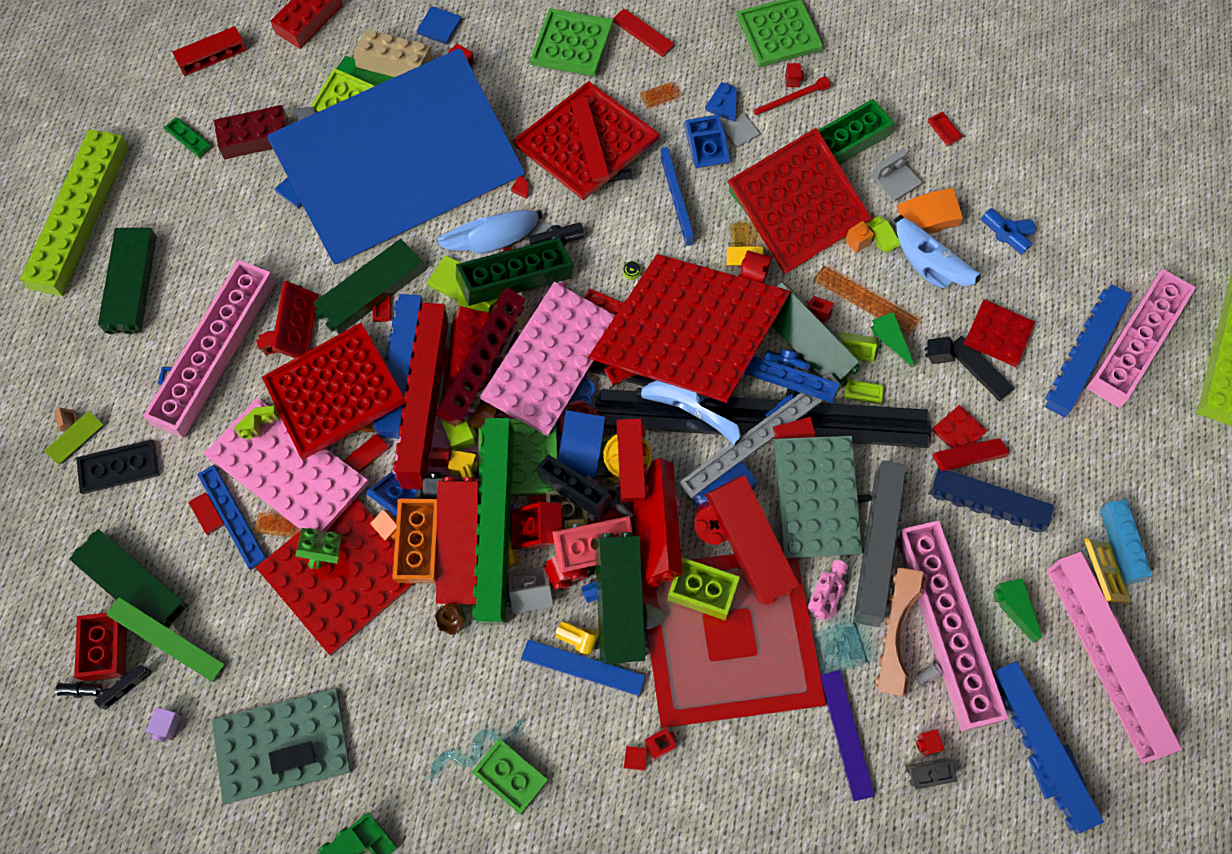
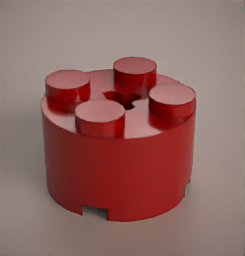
(755, 266)
(705, 530)
(565, 579)

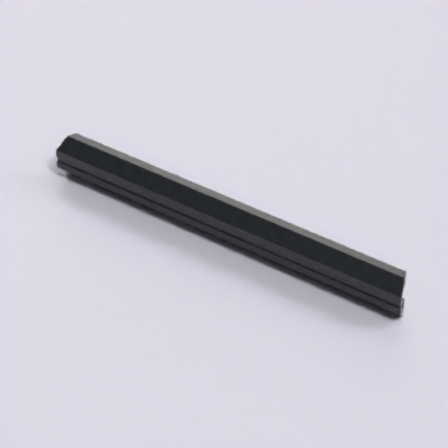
(864, 423)

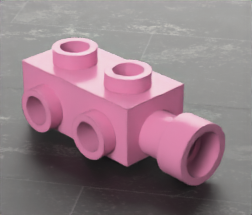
(828, 591)

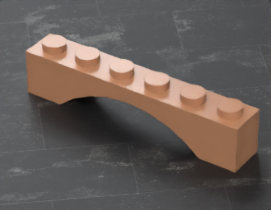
(908, 589)

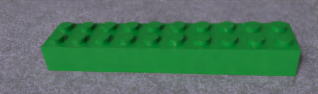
(854, 132)
(494, 522)

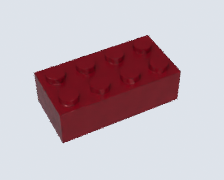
(248, 131)

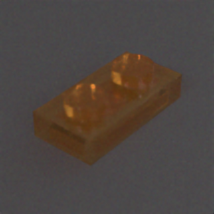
(659, 95)
(274, 525)

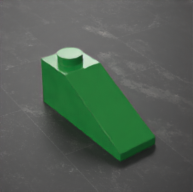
(890, 334)
(1017, 605)

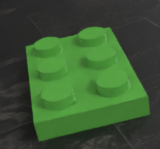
(509, 776)

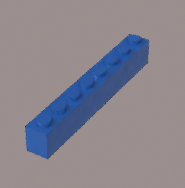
(1088, 350)
(399, 358)
(1047, 749)

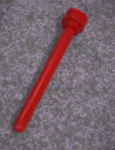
(822, 84)

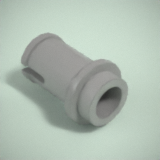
(929, 675)

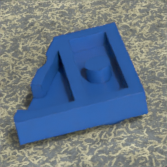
(723, 102)

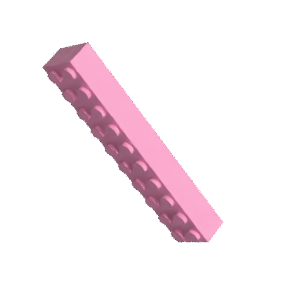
(210, 349)
(952, 629)
(1113, 659)

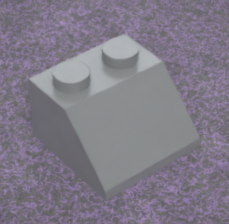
(529, 590)

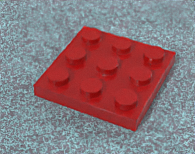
(999, 333)

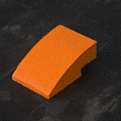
(933, 210)

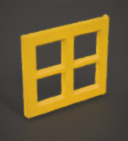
(1105, 569)

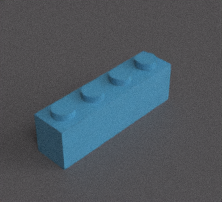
(1125, 542)

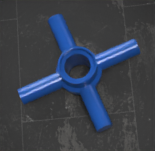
(787, 358)

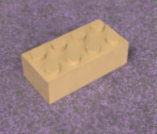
(389, 54)

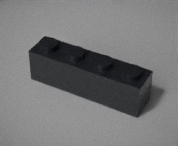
(574, 487)

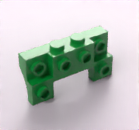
(359, 838)

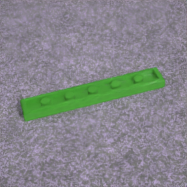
(165, 639)

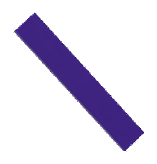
(846, 736)

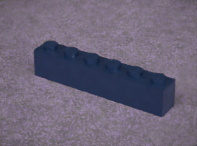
(991, 500)

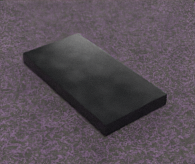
(117, 466)

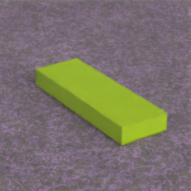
(73, 437)

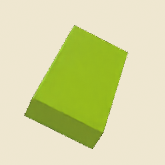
(864, 391)

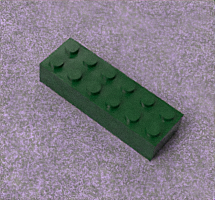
(516, 269)

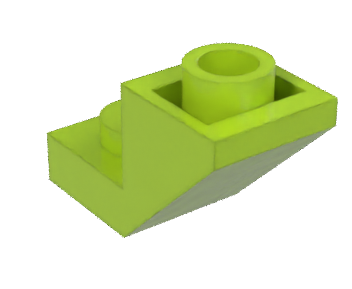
(883, 234)
(250, 424)

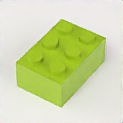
(703, 589)

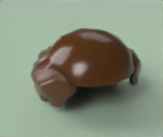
(450, 618)

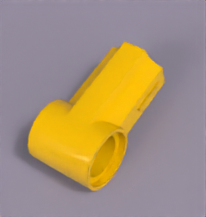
(582, 638)

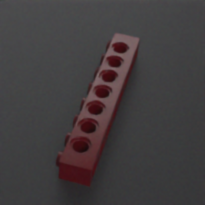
(449, 410)

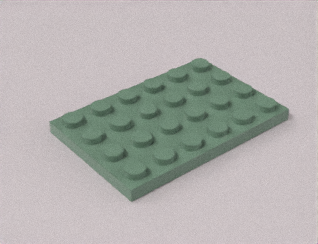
(817, 497)
(249, 736)

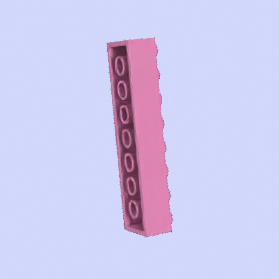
(1140, 338)

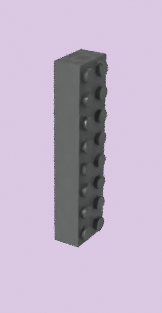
(880, 544)

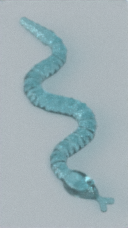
(438, 763)

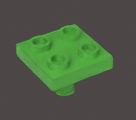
(318, 546)

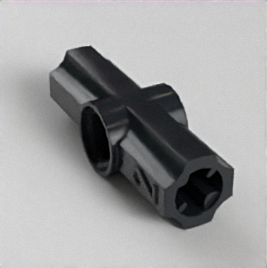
(566, 234)

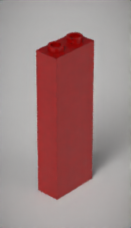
(658, 526)
(456, 540)
(752, 540)

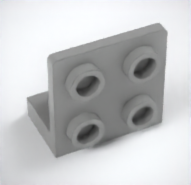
(895, 175)

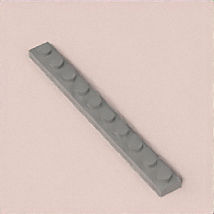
(749, 442)

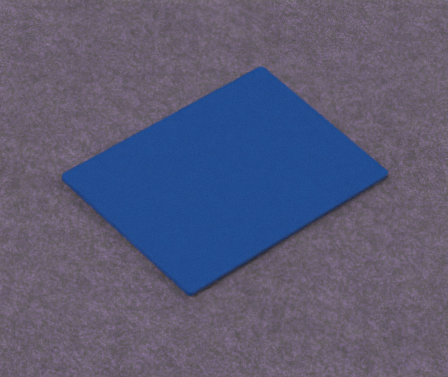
(396, 155)

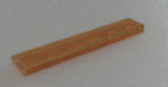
(864, 298)

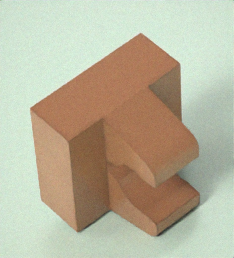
(65, 418)

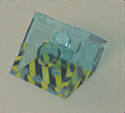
(839, 648)

